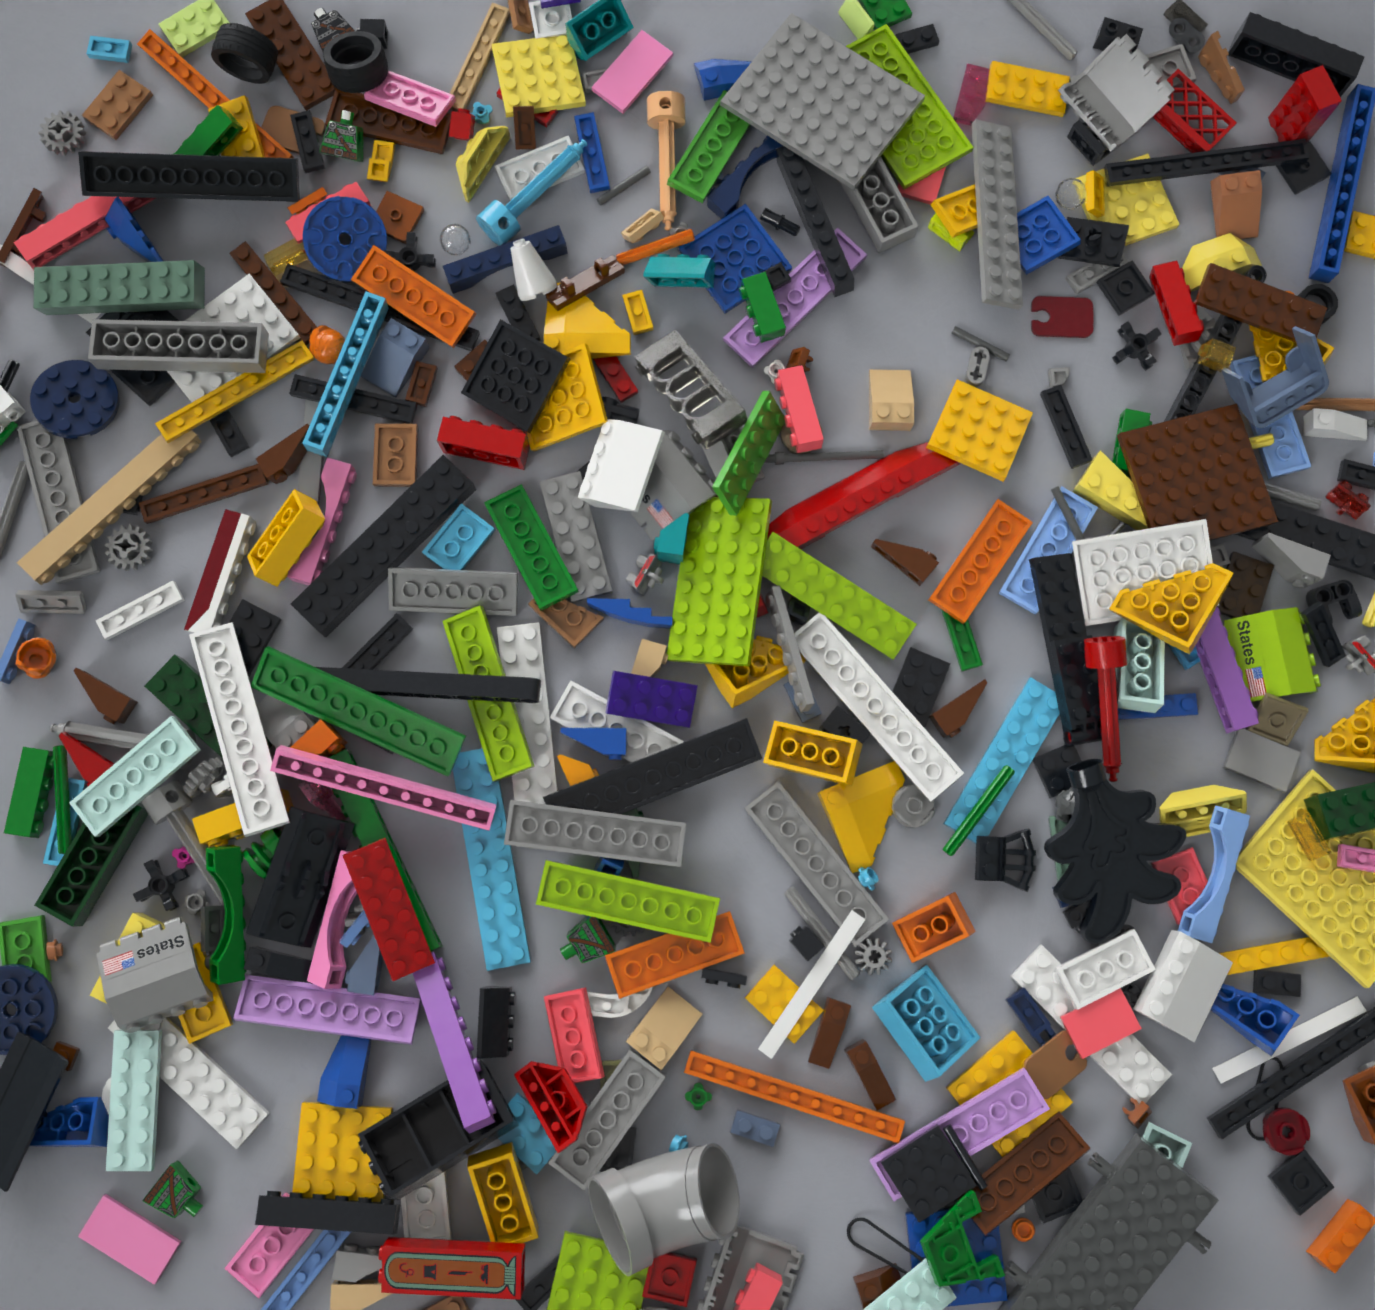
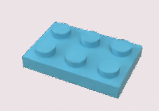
(458, 540)
(528, 1138)

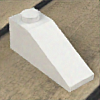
(1334, 424)

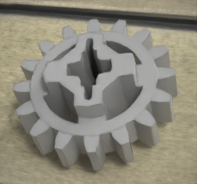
(62, 133)
(123, 540)
(204, 776)

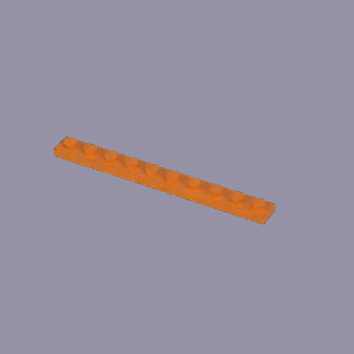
(199, 85)
(794, 1096)

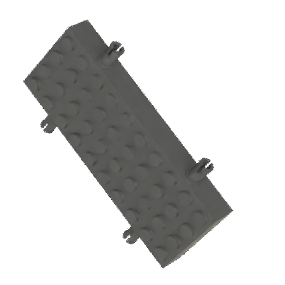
(1117, 1235)

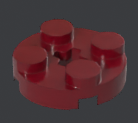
(1296, 1138)

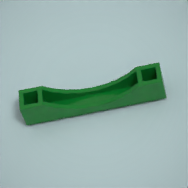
(228, 959)

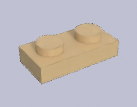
(641, 226)

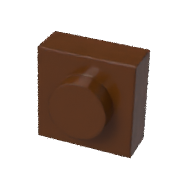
(68, 1051)

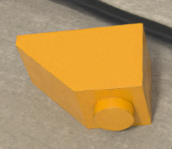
(575, 770)

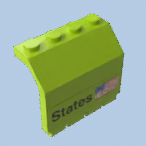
(1273, 653)

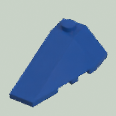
(718, 75)
(127, 229)
(1255, 1017)
(346, 1073)
(74, 1125)

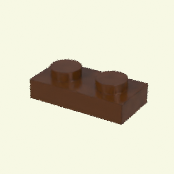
(524, 127)
(468, 363)
(421, 383)

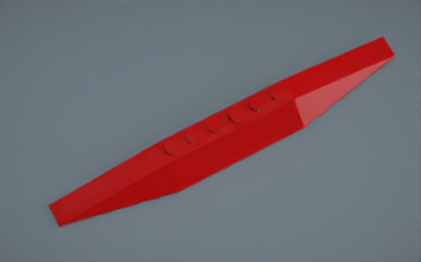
(859, 494)

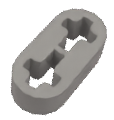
(982, 367)

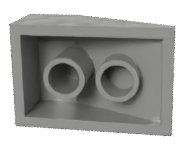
(1293, 560)
(283, 722)

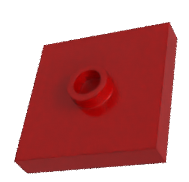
(670, 1279)

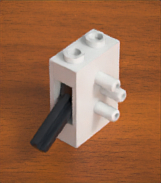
(9, 407)

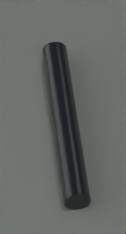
(965, 1157)

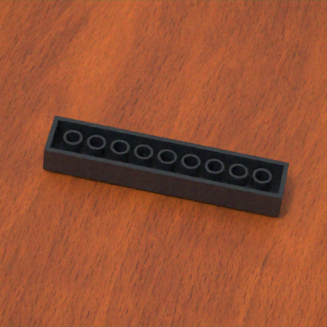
(189, 176)
(383, 546)

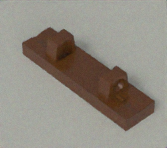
(28, 212)
(585, 282)

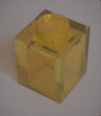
(1216, 354)

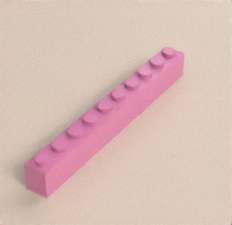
(383, 787)

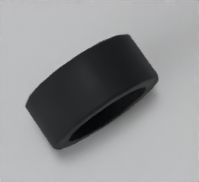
(1326, 294)

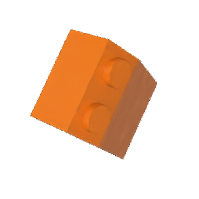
(321, 740)
(933, 927)

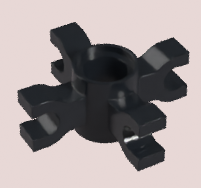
(410, 250)
(1127, 332)
(166, 895)

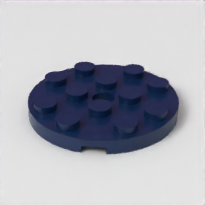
(66, 379)
(35, 1003)

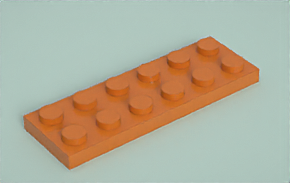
(414, 296)
(980, 561)
(671, 957)

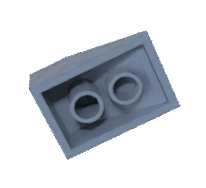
(394, 357)

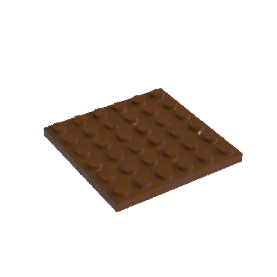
(1197, 472)

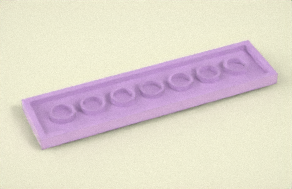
(794, 301)
(327, 1010)
(980, 1119)

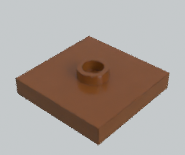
(399, 215)

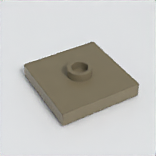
(1278, 719)

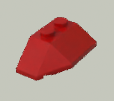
(553, 1101)

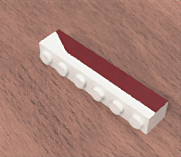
(220, 572)

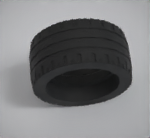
(350, 48)
(244, 53)

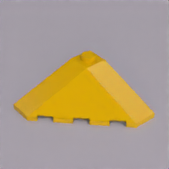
(585, 324)
(1273, 350)
(1176, 607)
(745, 682)
(1350, 741)
(861, 812)

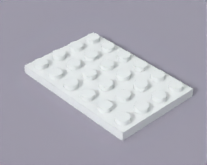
(239, 304)
(1135, 558)

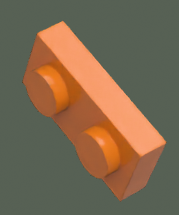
(314, 197)

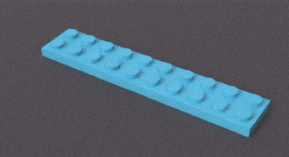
(492, 868)

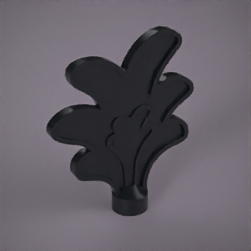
(1109, 852)

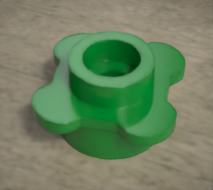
(691, 1096)

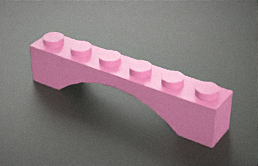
(337, 479)
(328, 961)

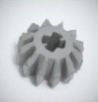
(879, 960)

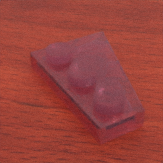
(971, 94)
(322, 798)

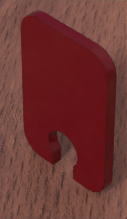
(1068, 317)

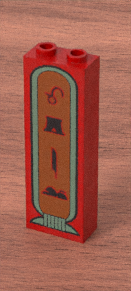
(452, 1268)

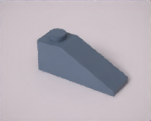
(366, 971)

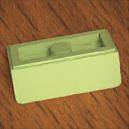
(856, 18)

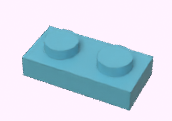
(109, 49)

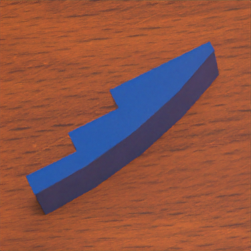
(622, 610)

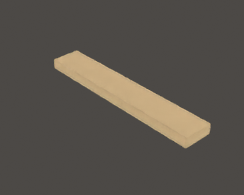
(479, 55)

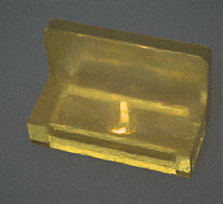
(288, 253)

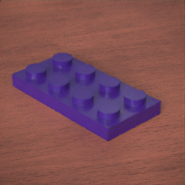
(651, 699)

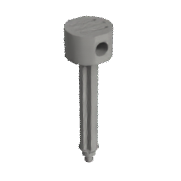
(107, 736)
(168, 804)

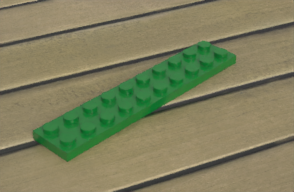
(358, 711)

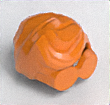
(326, 344)
(36, 657)

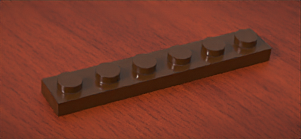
(253, 265)
(202, 493)

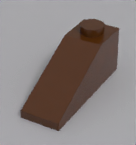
(284, 457)
(909, 560)
(107, 700)
(955, 714)
(829, 1032)
(870, 1074)

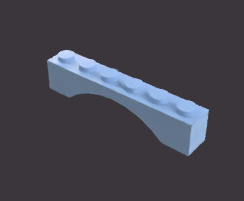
(1203, 916)

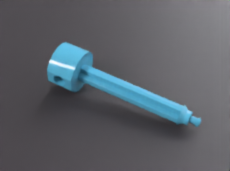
(507, 214)

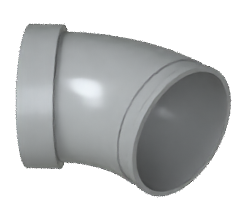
(665, 1204)

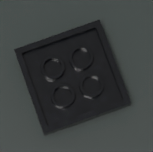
(928, 1173)

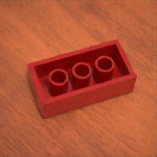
(1305, 106)
(483, 442)

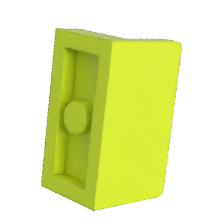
(957, 242)

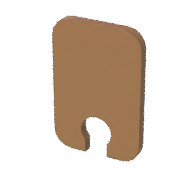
(280, 127)
(1050, 1066)

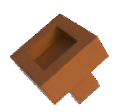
(799, 357)
(1139, 1114)

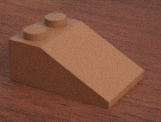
(1237, 204)

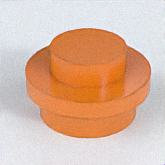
(1023, 1229)

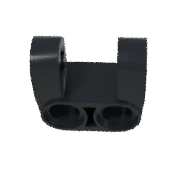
(1348, 599)

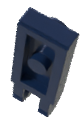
(1030, 1015)

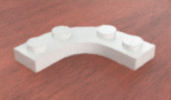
(611, 1006)

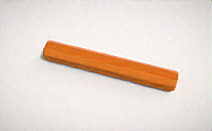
(655, 247)

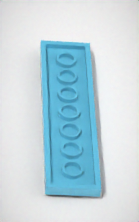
(1013, 746)

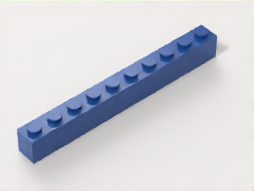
(1343, 184)

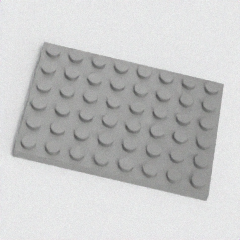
(822, 101)

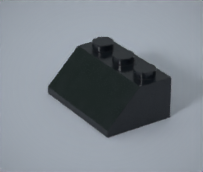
(495, 1022)

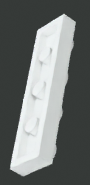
(140, 610)

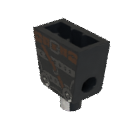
(329, 26)

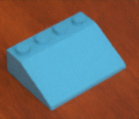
(926, 1023)

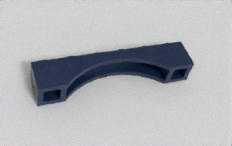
(726, 196)
(472, 269)

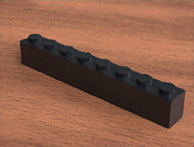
(815, 221)

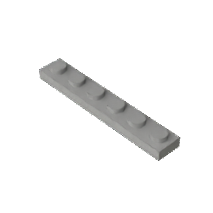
(791, 655)

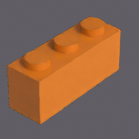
(1341, 1236)

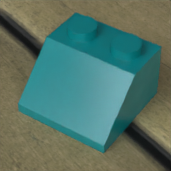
(672, 541)

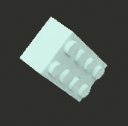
(1142, 679)

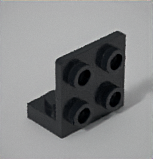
(1087, 143)

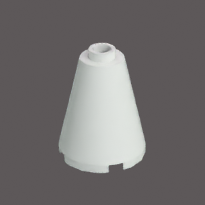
(530, 271)

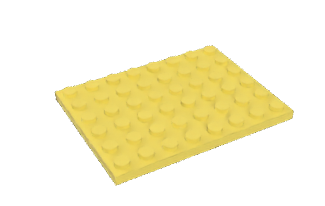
(1323, 900)

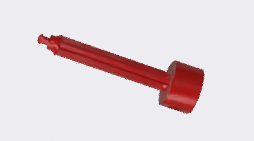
(1105, 655)

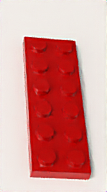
(388, 909)

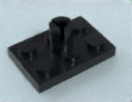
(1100, 242)

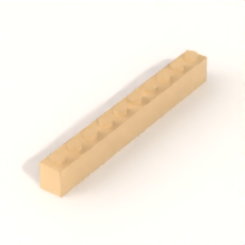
(106, 506)

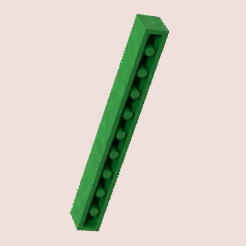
(370, 828)

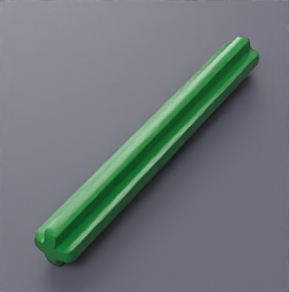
(62, 798)
(978, 810)

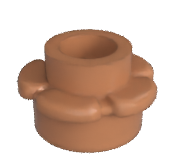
(54, 950)

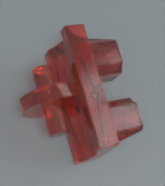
(1348, 501)

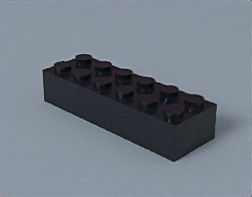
(1292, 52)

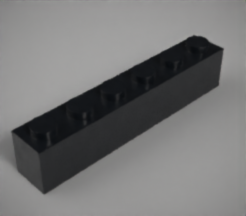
(328, 1214)

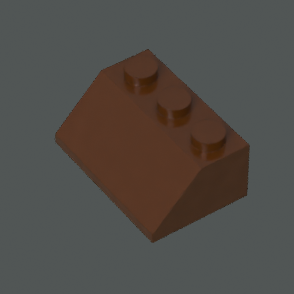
(874, 1283)

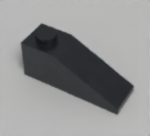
(277, 964)

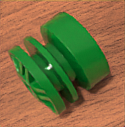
(261, 856)

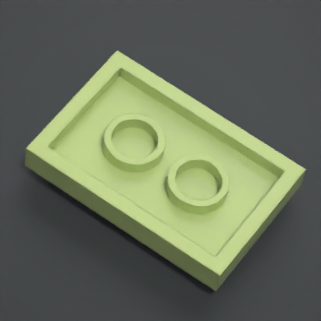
(193, 26)

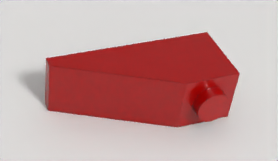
(88, 762)

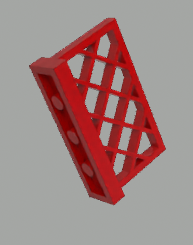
(1179, 125)

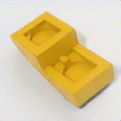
(381, 161)

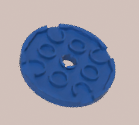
(328, 222)

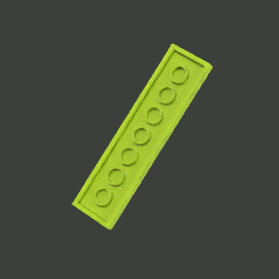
(835, 596)
(495, 721)
(627, 901)

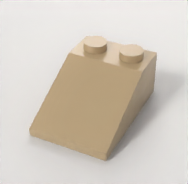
(891, 400)
(664, 1028)

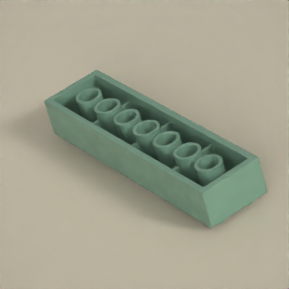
(119, 287)

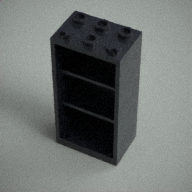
(429, 1138)

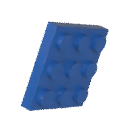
(1043, 234)

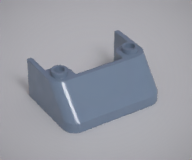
(1286, 391)

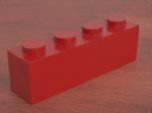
(1176, 303)

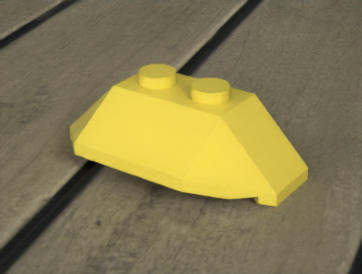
(479, 158)
(1223, 251)
(1194, 807)

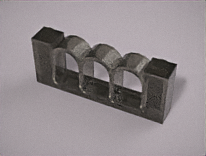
(715, 424)

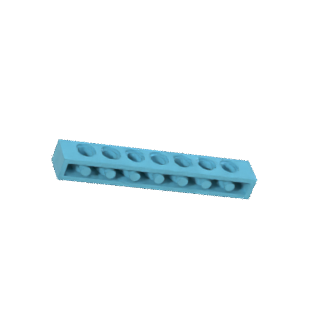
(346, 374)

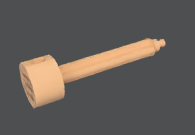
(666, 115)

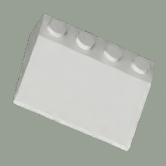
(620, 465)
(1183, 985)

